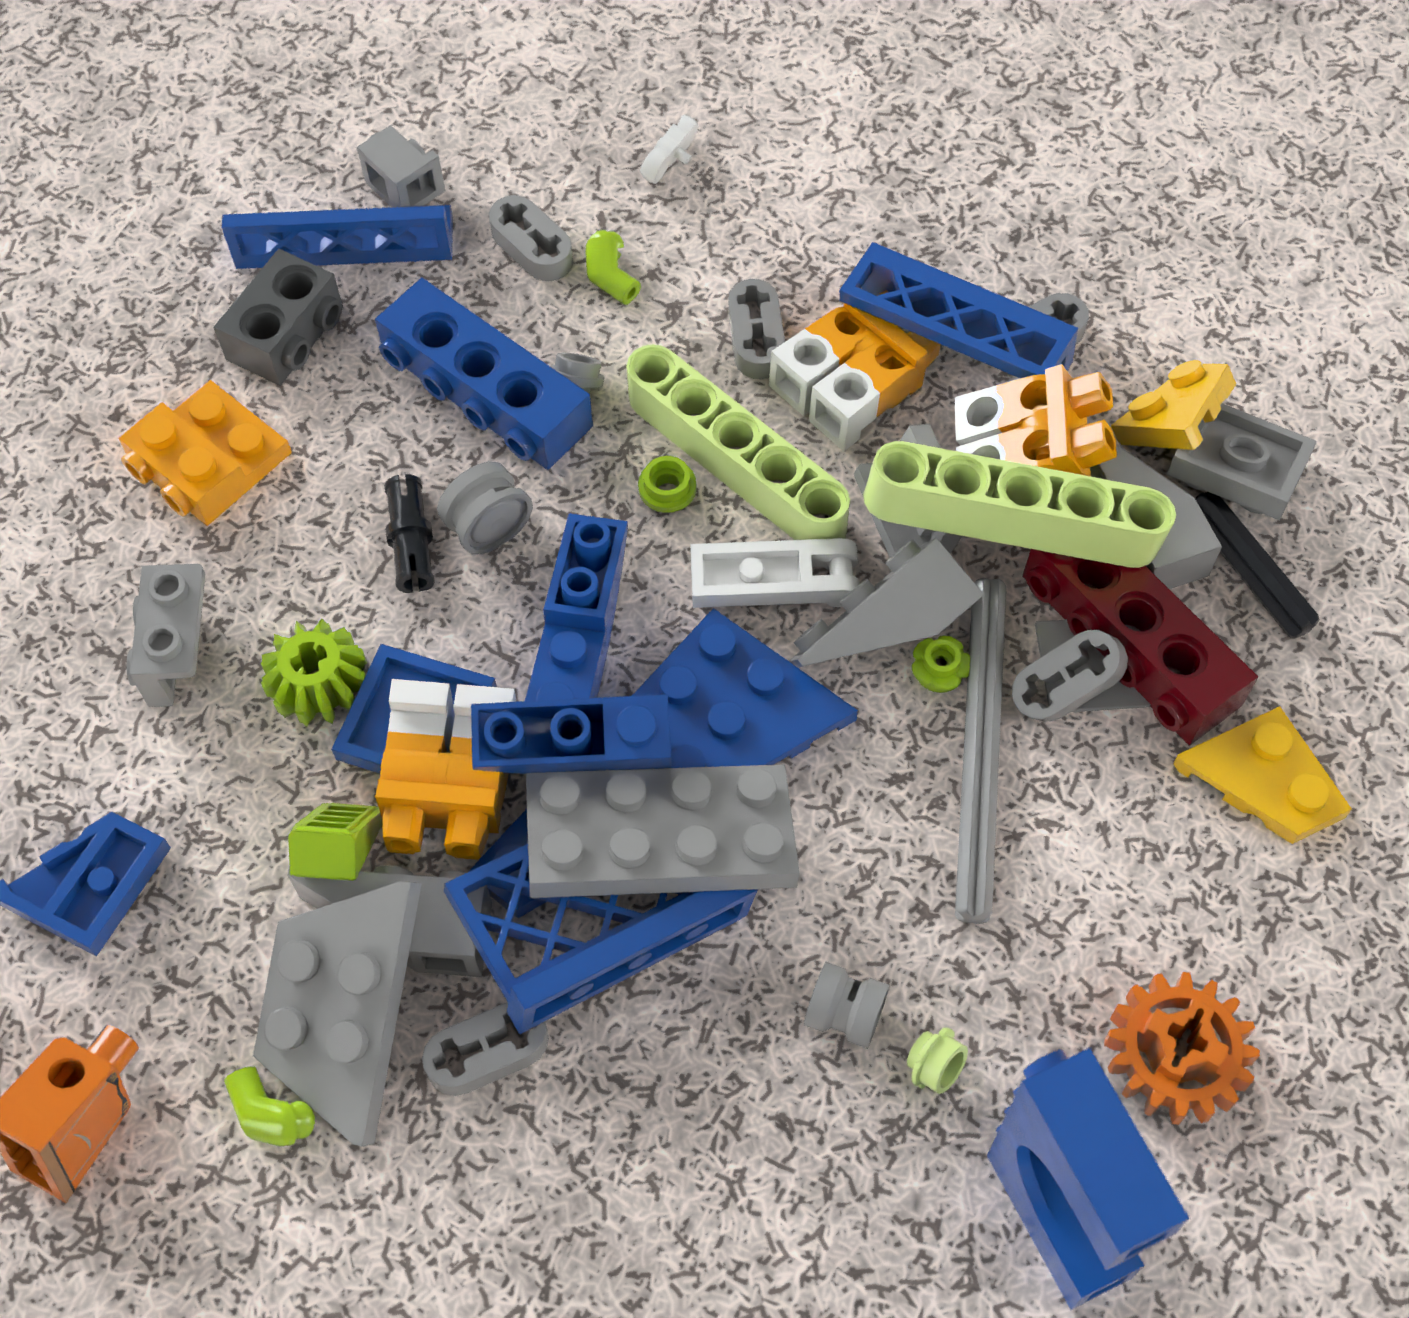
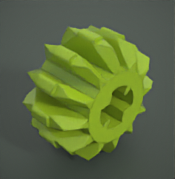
(305, 694)

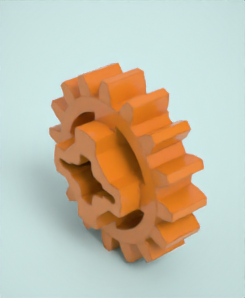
(1206, 1056)

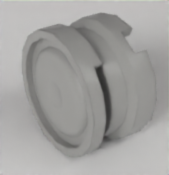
(484, 507)

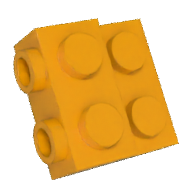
(202, 452)

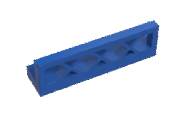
(342, 235)
(958, 314)

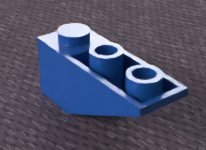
(572, 735)

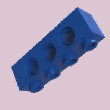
(484, 374)

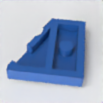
(88, 882)

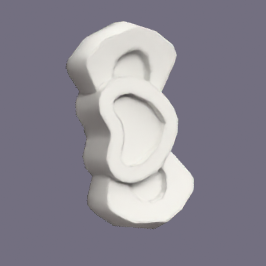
(669, 148)

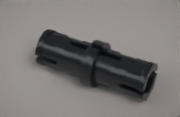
(409, 533)

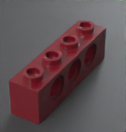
(1169, 636)

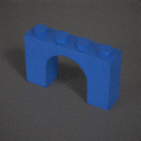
(1082, 1176)

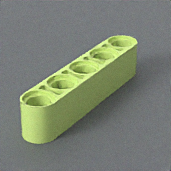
(726, 424)
(1018, 504)

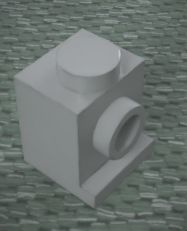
(400, 169)

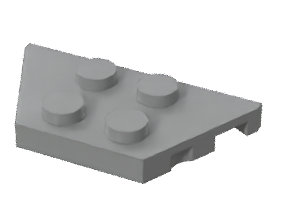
(337, 1004)

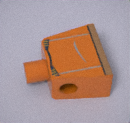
(65, 1110)

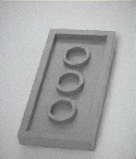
(660, 831)

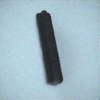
(1258, 568)

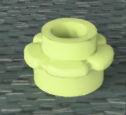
(937, 1060)

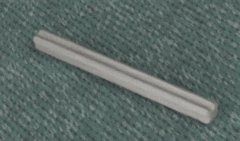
(981, 755)

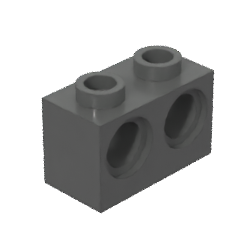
(279, 317)

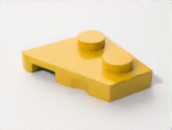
(1175, 409)
(1269, 774)

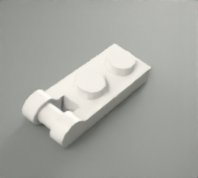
(772, 572)

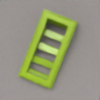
(333, 841)

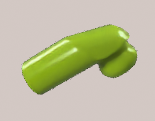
(267, 1118)

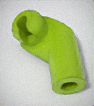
(603, 268)

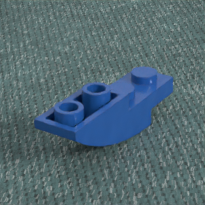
(579, 610)

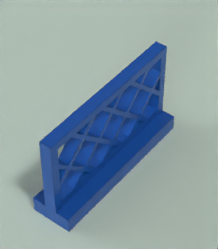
(591, 965)

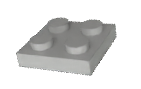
(1245, 461)

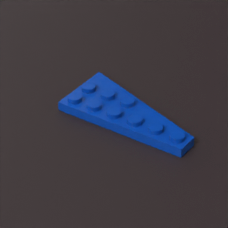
(727, 707)

